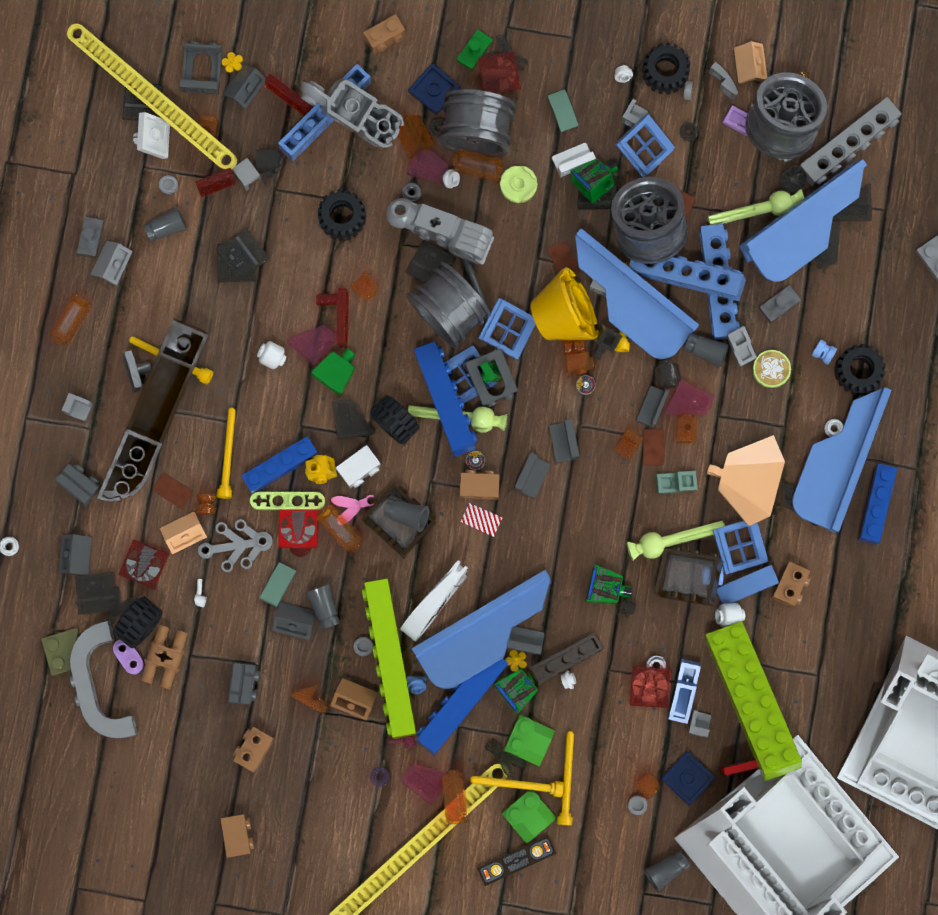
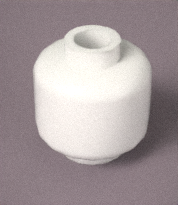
(271, 355)
(729, 614)

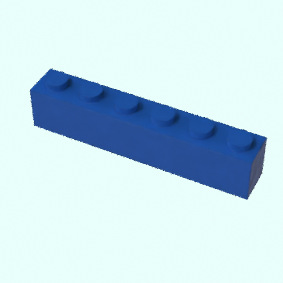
(444, 398)
(457, 707)

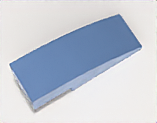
(747, 585)
(684, 691)

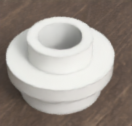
(623, 74)
(451, 178)
(833, 422)
(3, 544)
(568, 679)

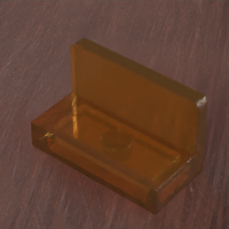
(414, 135)

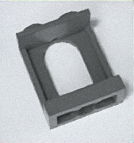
(191, 50)
(486, 398)

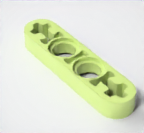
(287, 497)

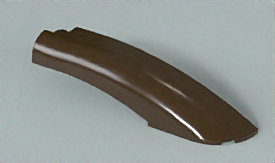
(153, 411)

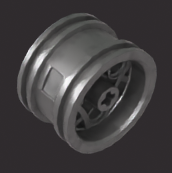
(785, 115)
(477, 122)
(649, 220)
(448, 304)

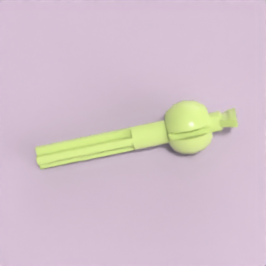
(778, 204)
(481, 419)
(653, 545)

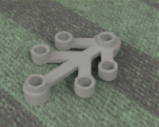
(238, 545)

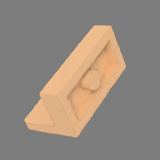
(750, 62)
(183, 532)

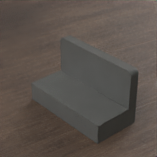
(245, 86)
(652, 407)
(564, 441)
(532, 476)
(75, 554)
(294, 620)
(526, 640)

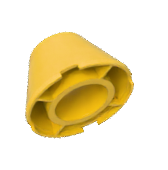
(564, 310)

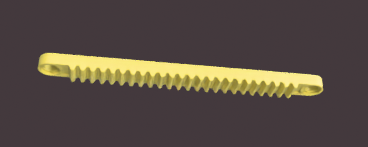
(152, 97)
(411, 852)

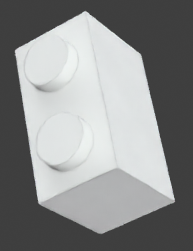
(358, 467)

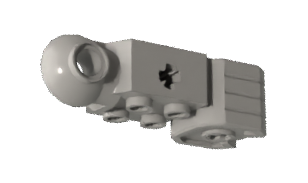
(355, 111)
(461, 236)

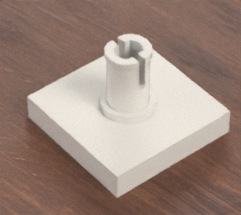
(152, 135)

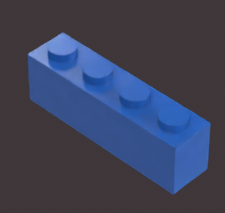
(279, 465)
(877, 504)

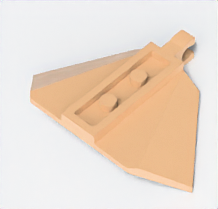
(751, 479)

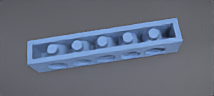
(315, 121)
(718, 234)
(731, 290)

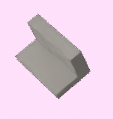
(111, 262)

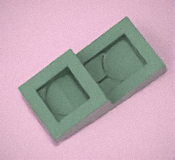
(562, 110)
(676, 482)
(277, 584)

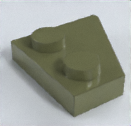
(59, 649)

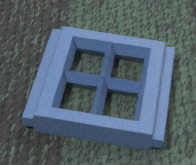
(657, 134)
(493, 320)
(457, 361)
(724, 550)

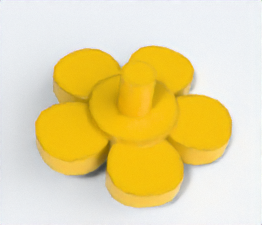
(232, 62)
(516, 660)

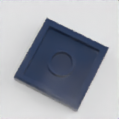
(432, 87)
(688, 778)

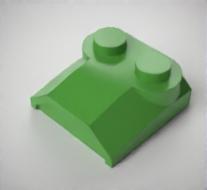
(529, 740)
(529, 816)

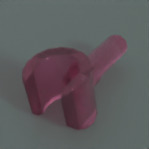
(408, 741)

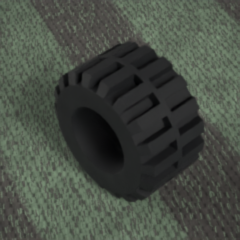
(669, 54)
(336, 200)
(864, 354)
(394, 419)
(137, 622)

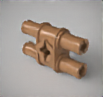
(170, 666)

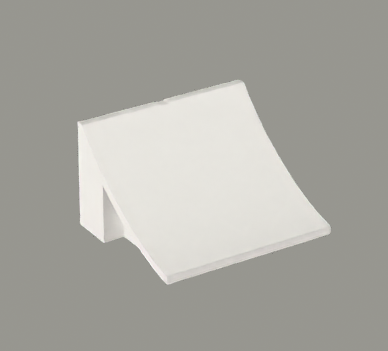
(899, 740)
(787, 844)

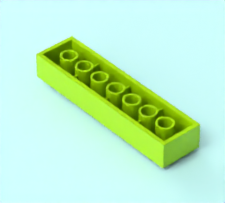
(390, 659)
(753, 701)

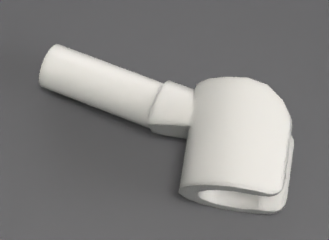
(199, 600)

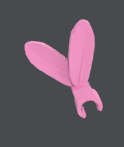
(352, 504)

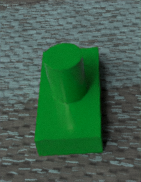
(474, 49)
(490, 372)

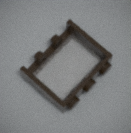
(396, 535)
(689, 576)

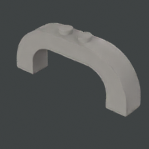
(85, 688)

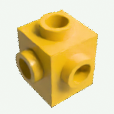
(320, 469)

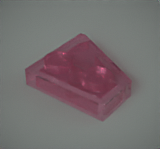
(427, 166)
(313, 343)
(689, 400)
(424, 782)

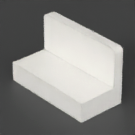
(572, 158)

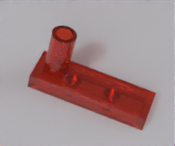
(287, 95)
(342, 302)

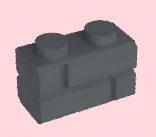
(78, 484)
(242, 684)

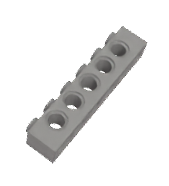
(884, 110)

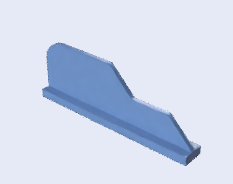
(804, 228)
(633, 303)
(837, 463)
(481, 636)

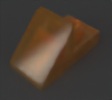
(305, 696)

